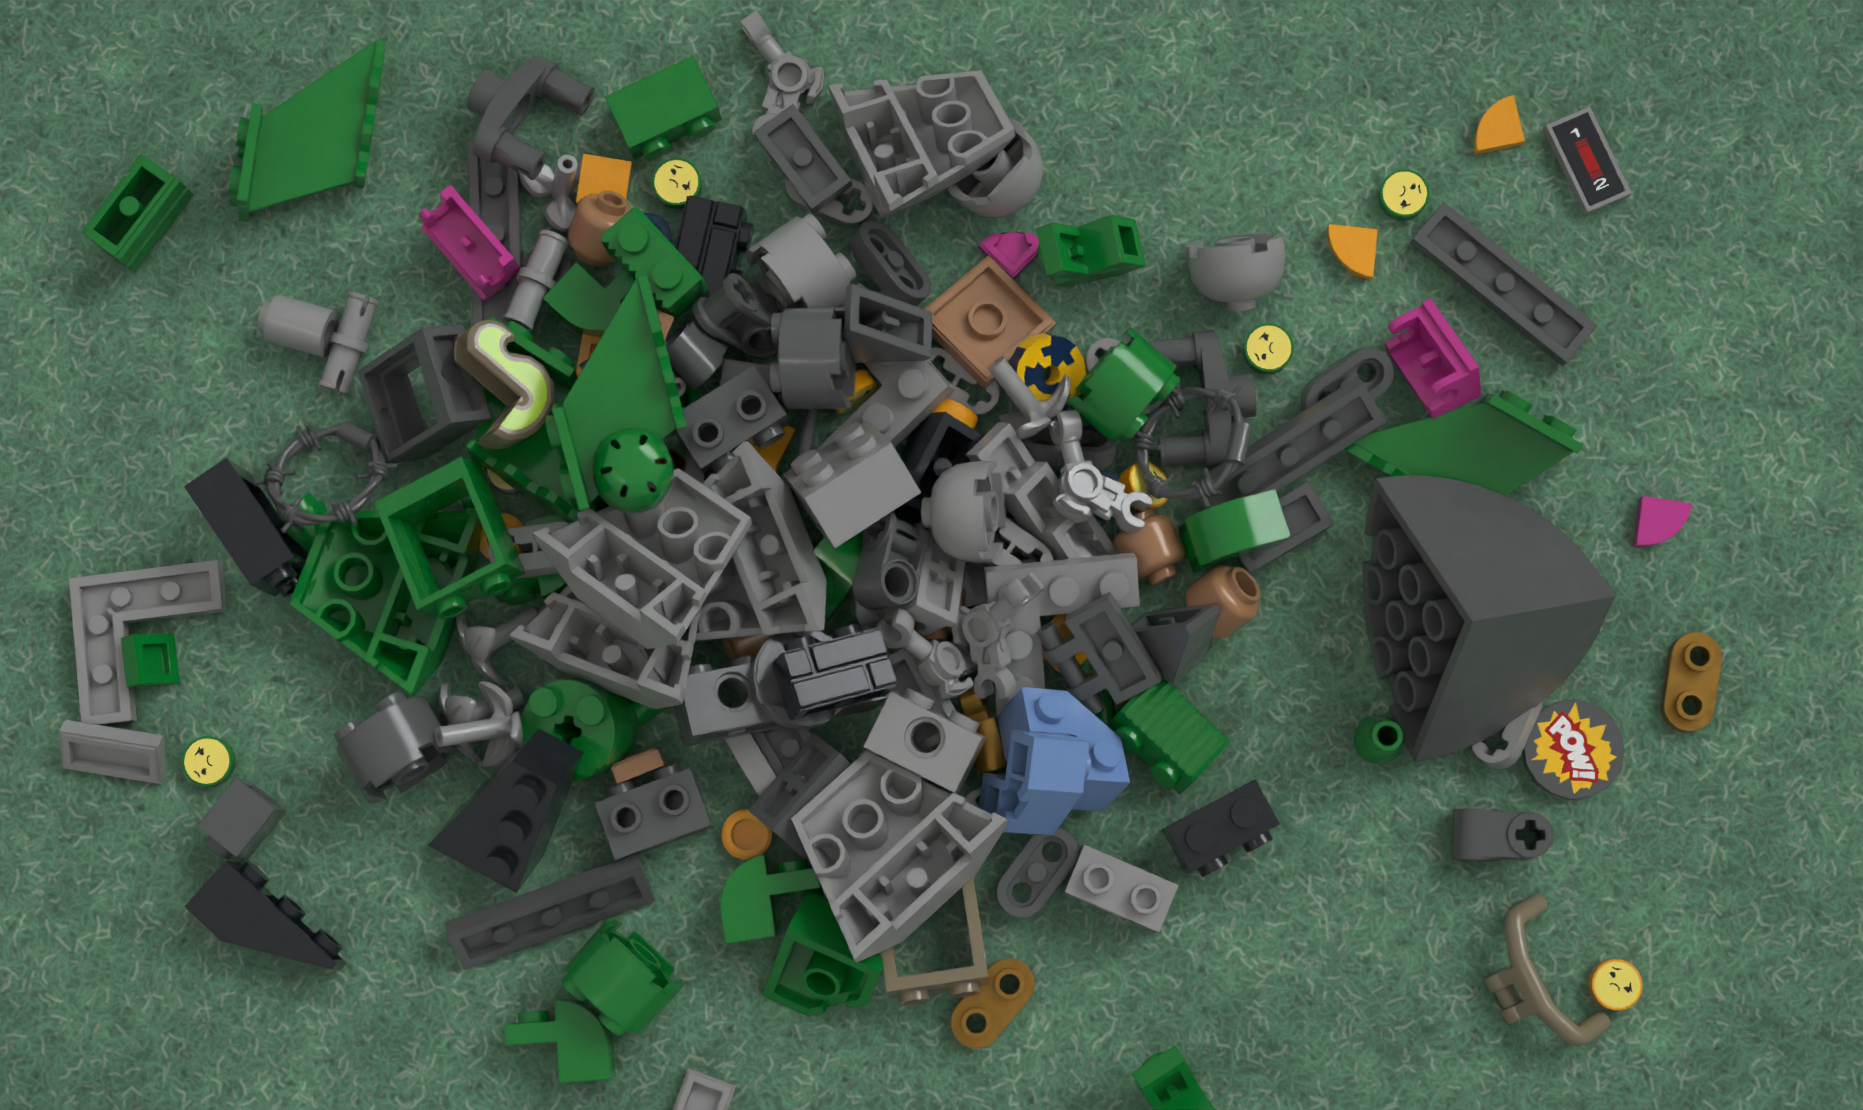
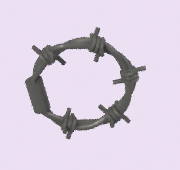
(309, 438)
(1235, 453)

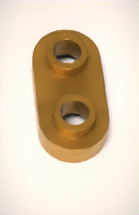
(1692, 681)
(993, 1004)

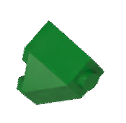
(817, 965)

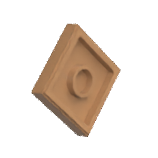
(985, 319)

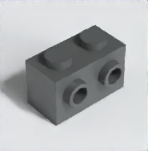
(728, 416)
(654, 812)

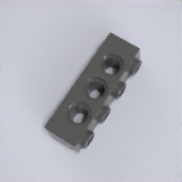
(706, 719)

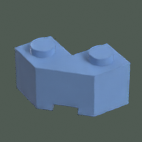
(1063, 714)
(1040, 781)

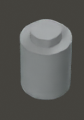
(297, 325)

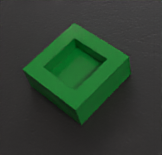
(150, 660)

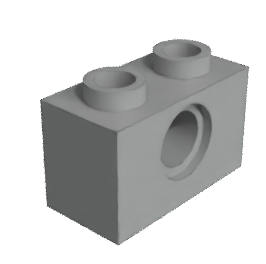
(895, 739)
(1120, 888)

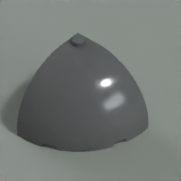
(1471, 608)

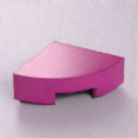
(1011, 250)
(1658, 520)

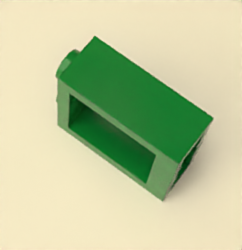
(427, 496)

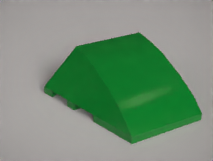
(361, 597)

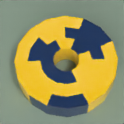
(1043, 351)

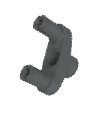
(507, 103)
(1205, 355)

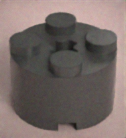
(813, 359)
(392, 746)

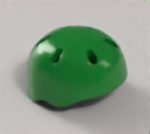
(633, 467)

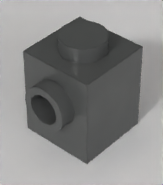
(240, 820)

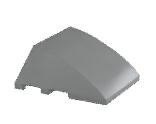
(920, 135)
(652, 565)
(773, 576)
(596, 650)
(891, 849)

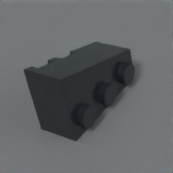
(513, 813)

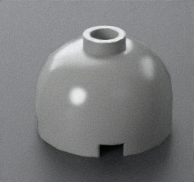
(1005, 181)
(1237, 268)
(966, 511)

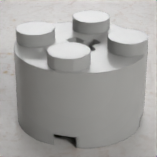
(801, 266)

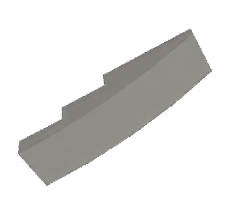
(1030, 495)

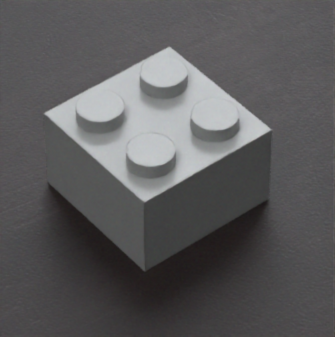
(851, 482)

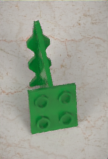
(310, 140)
(620, 388)
(1479, 444)
(532, 463)

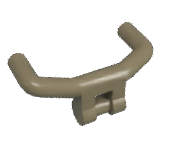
(1531, 987)

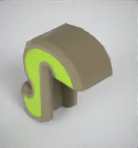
(511, 377)

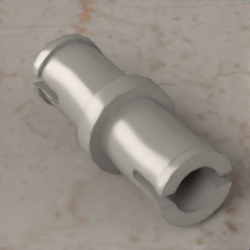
(536, 279)
(348, 342)

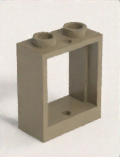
(958, 981)

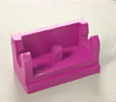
(469, 244)
(1433, 360)

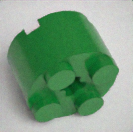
(1123, 386)
(605, 722)
(621, 979)

